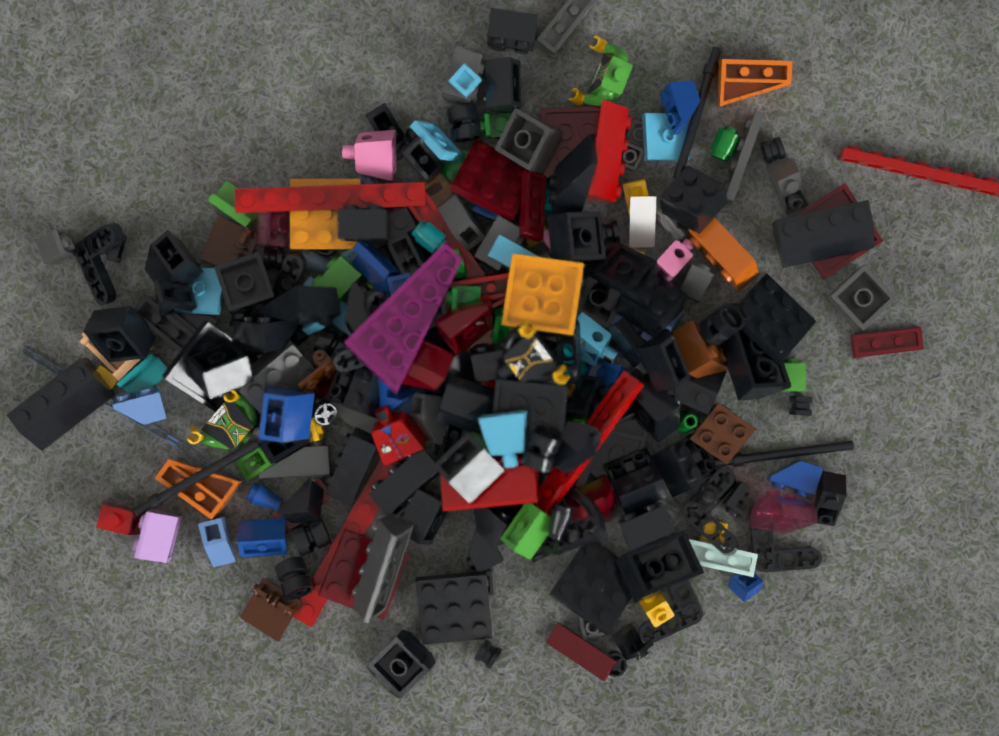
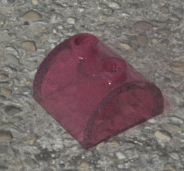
(273, 230)
(782, 513)

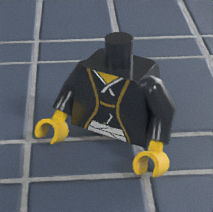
(529, 357)

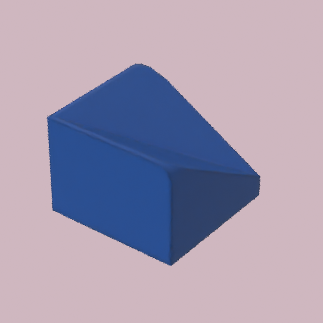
(745, 586)

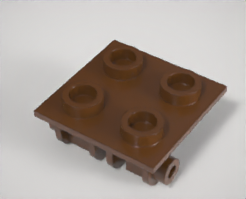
(228, 242)
(324, 372)
(722, 433)
(269, 609)

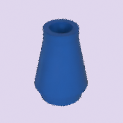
(264, 497)

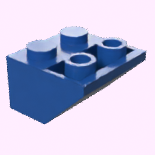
(286, 414)

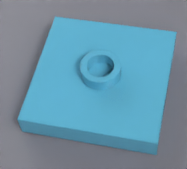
(659, 140)
(437, 141)
(206, 293)

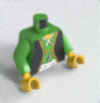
(609, 78)
(229, 425)

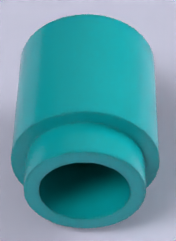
(429, 236)

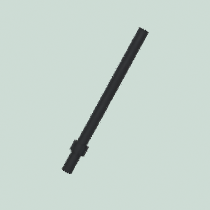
(709, 71)
(739, 458)
(156, 500)

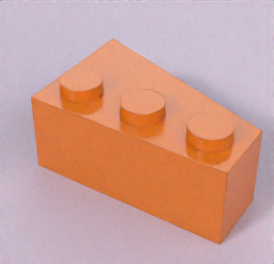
(747, 78)
(725, 254)
(208, 495)

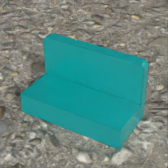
(145, 374)

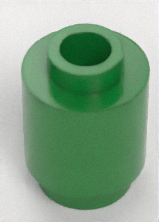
(724, 143)

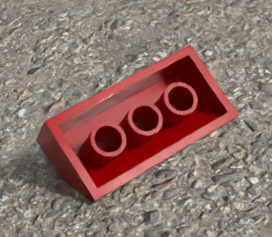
(610, 144)
(513, 487)

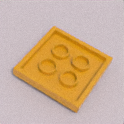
(317, 228)
(544, 293)

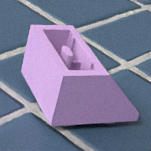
(157, 536)

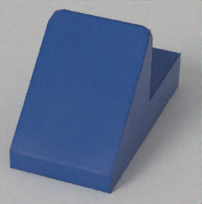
(607, 371)
(392, 400)

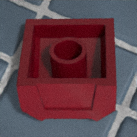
(465, 325)
(429, 366)
(601, 493)

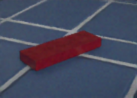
(532, 205)
(886, 342)
(581, 651)

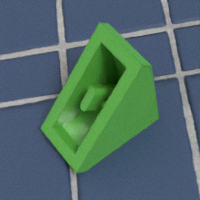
(253, 464)

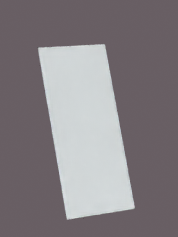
(642, 221)

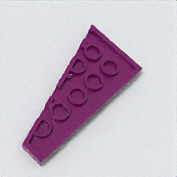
(397, 328)

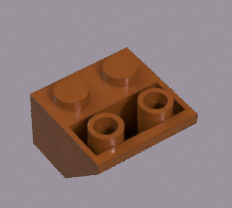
(699, 355)

